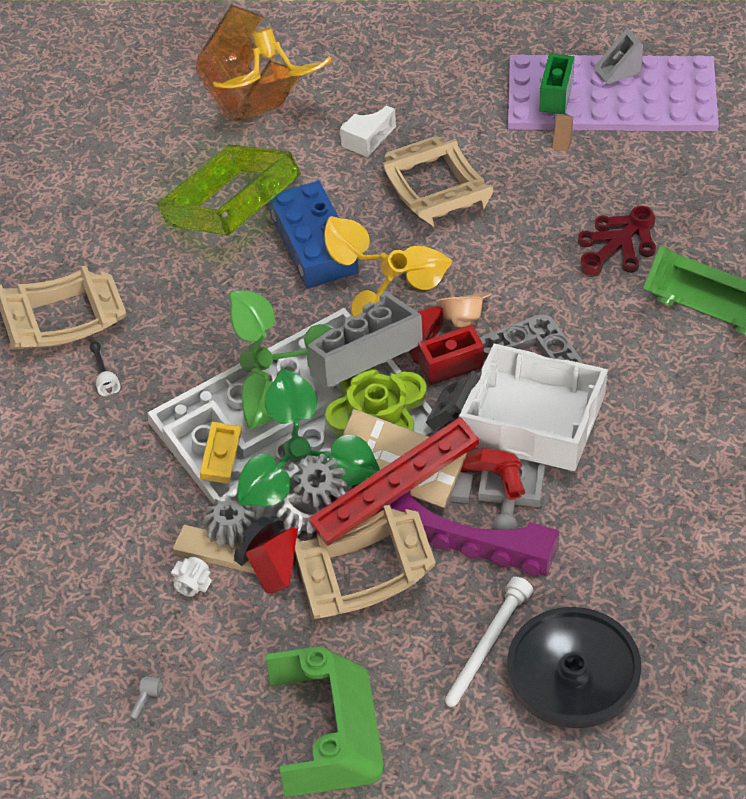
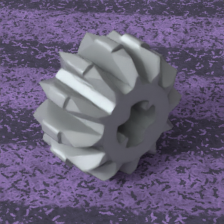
(313, 472)
(228, 521)

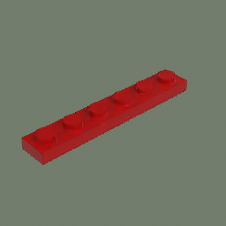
(393, 481)

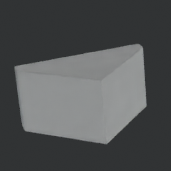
(621, 59)

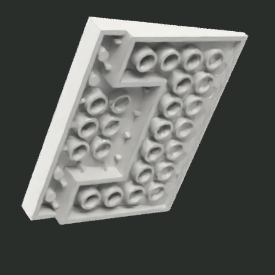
(187, 418)

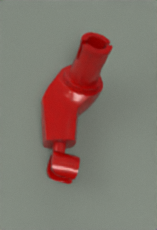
(500, 463)

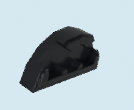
(257, 533)

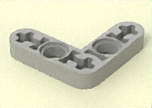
(532, 337)

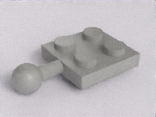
(492, 490)

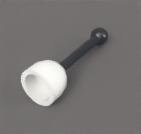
(106, 378)

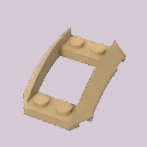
(471, 187)
(18, 302)
(318, 573)

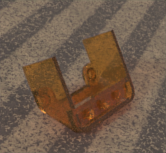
(229, 56)

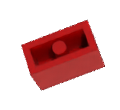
(451, 354)

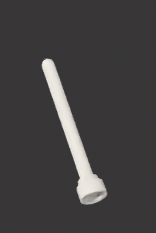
(517, 592)

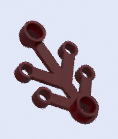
(639, 219)

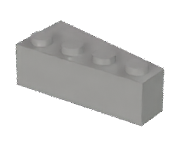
(365, 340)

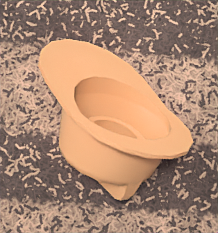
(462, 309)

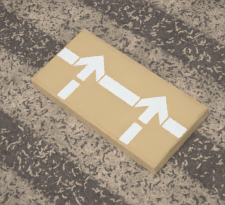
(391, 442)

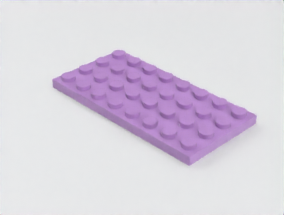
(665, 96)

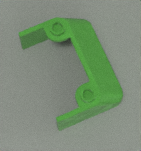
(698, 287)
(340, 758)

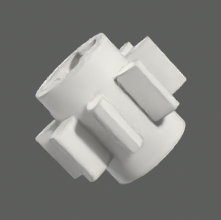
(191, 576)

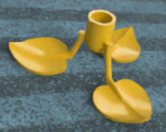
(267, 46)
(348, 240)

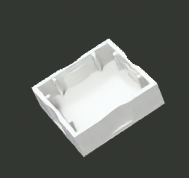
(535, 406)

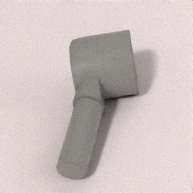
(148, 687)

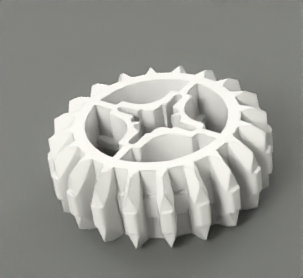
(292, 508)

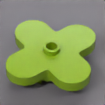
(378, 396)

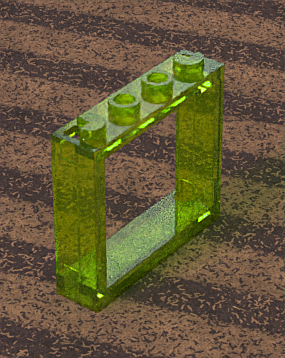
(181, 205)

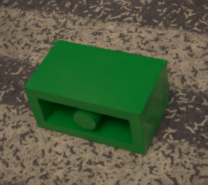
(556, 83)

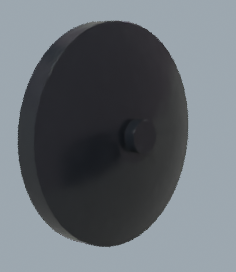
(574, 667)

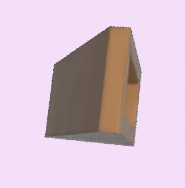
(562, 133)

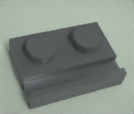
(451, 401)

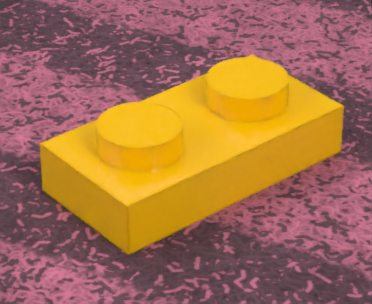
(220, 452)

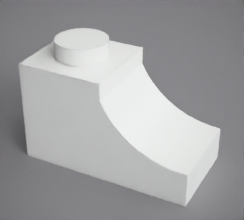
(366, 132)

